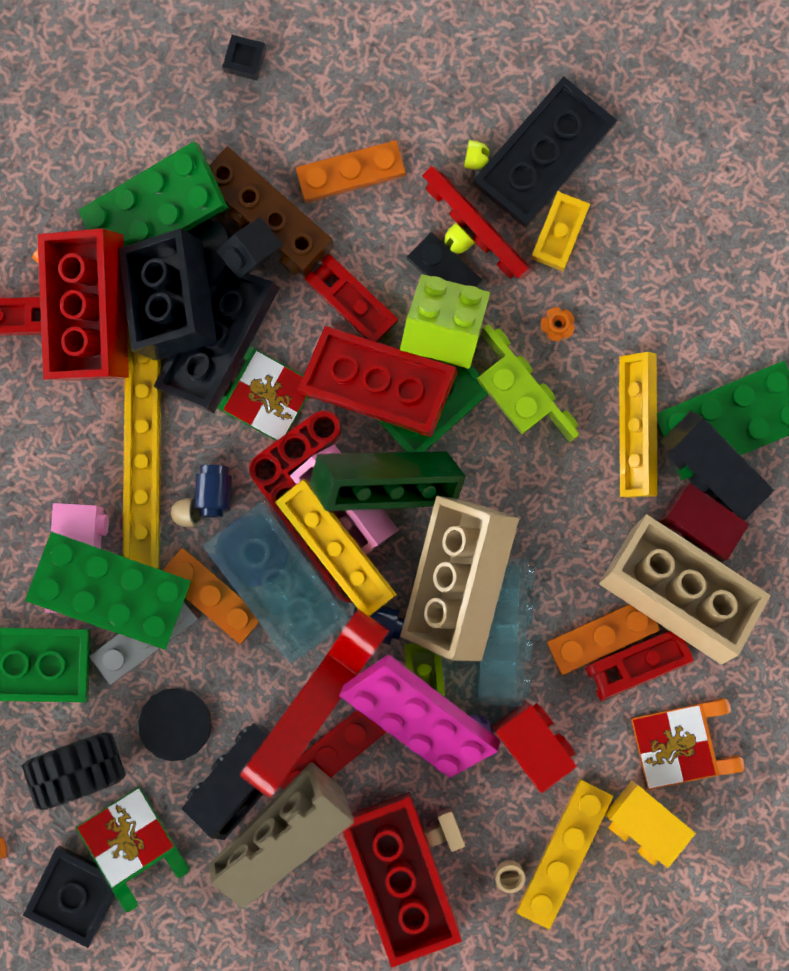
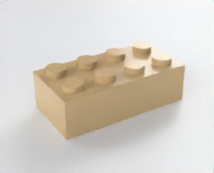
(459, 578)
(685, 590)

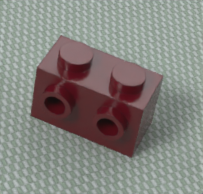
(703, 522)

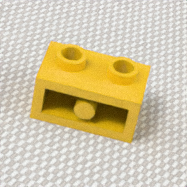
(649, 824)

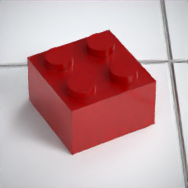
(536, 749)

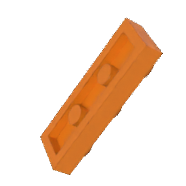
(350, 171)
(213, 596)
(600, 638)

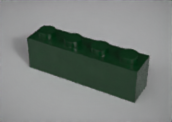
(384, 480)

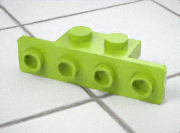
(518, 393)

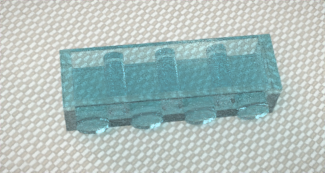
(502, 667)

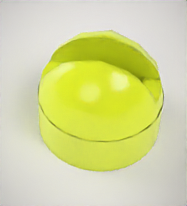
(476, 155)
(458, 238)

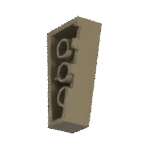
(282, 836)

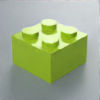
(444, 321)

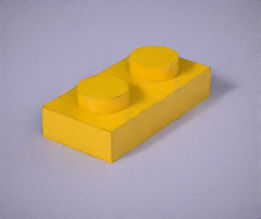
(560, 231)

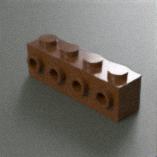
(254, 197)

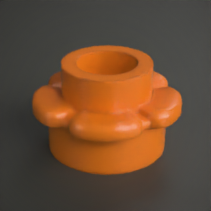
(558, 333)

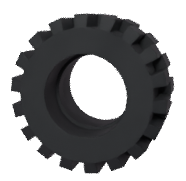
(73, 771)

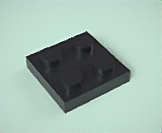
(71, 897)

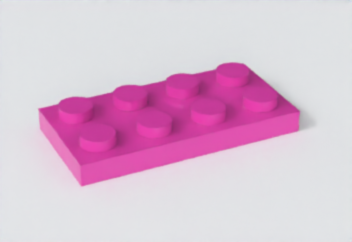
(419, 717)

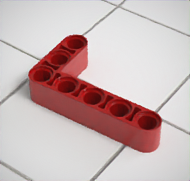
(286, 466)
(313, 703)

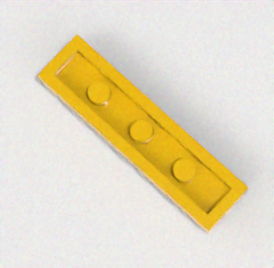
(638, 425)
(336, 548)
(564, 854)

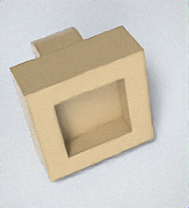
(444, 831)

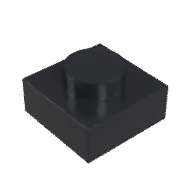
(244, 57)

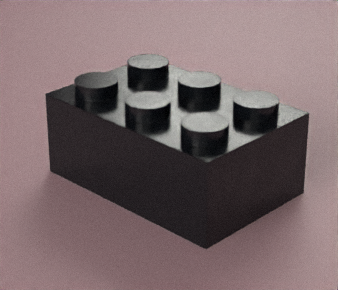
(167, 295)

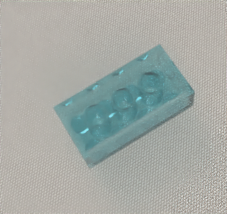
(277, 581)

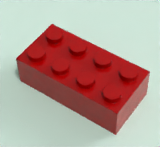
(82, 305)
(401, 880)

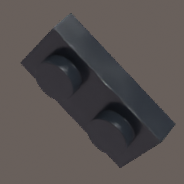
(437, 260)

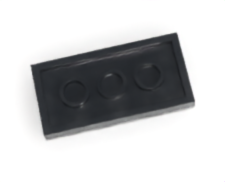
(544, 152)
(206, 371)

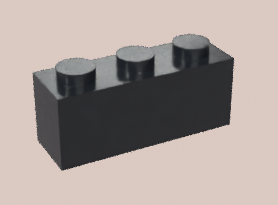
(715, 466)
(224, 796)

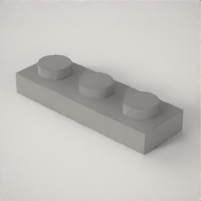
(124, 653)

